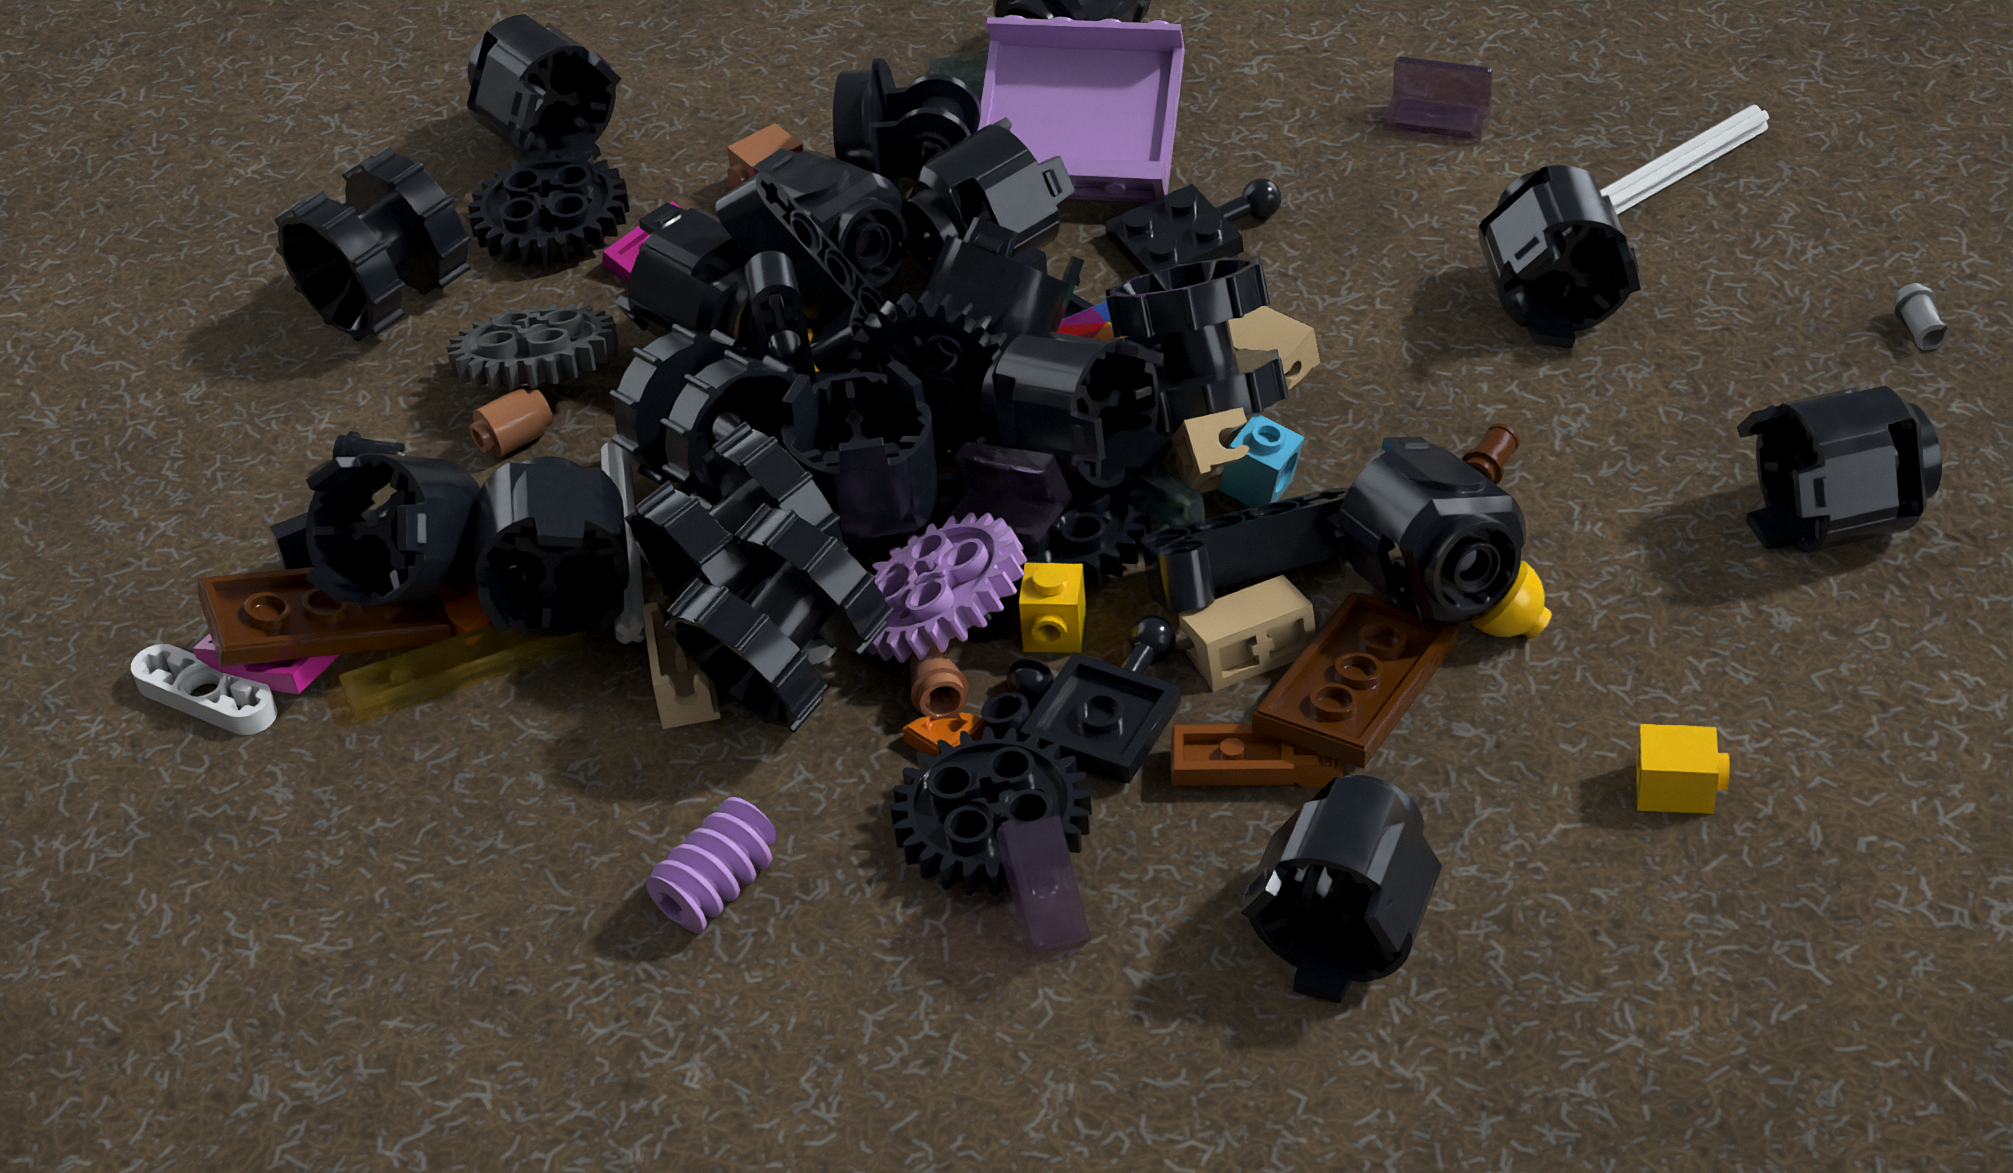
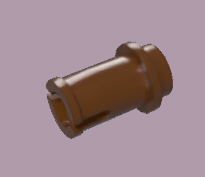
(1493, 451)

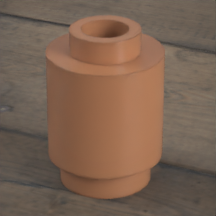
(511, 421)

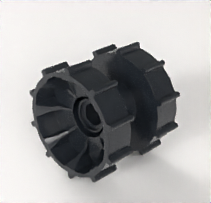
(364, 251)
(1191, 315)
(690, 395)
(691, 543)
(758, 642)

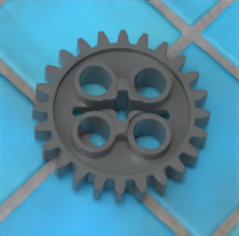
(532, 346)

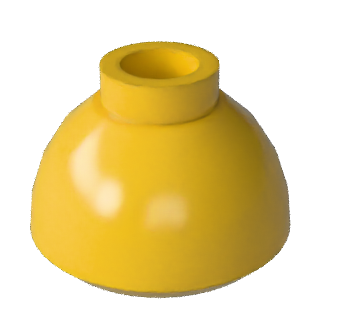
(1519, 610)

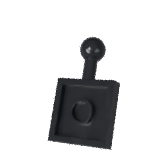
(1188, 227)
(1108, 711)

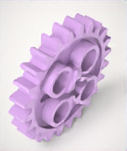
(946, 584)

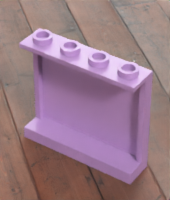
(1093, 96)

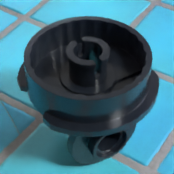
(901, 127)

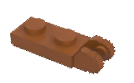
(1244, 758)

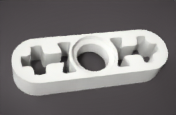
(217, 707)

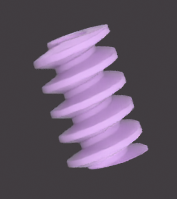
(712, 864)

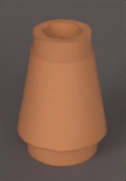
(937, 682)

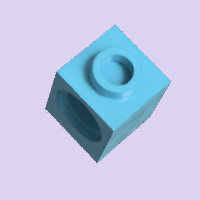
(1266, 467)

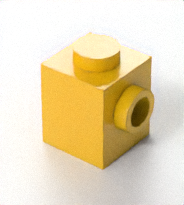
(1052, 607)
(1679, 768)

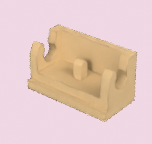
(1273, 330)
(1199, 449)
(1249, 632)
(680, 687)

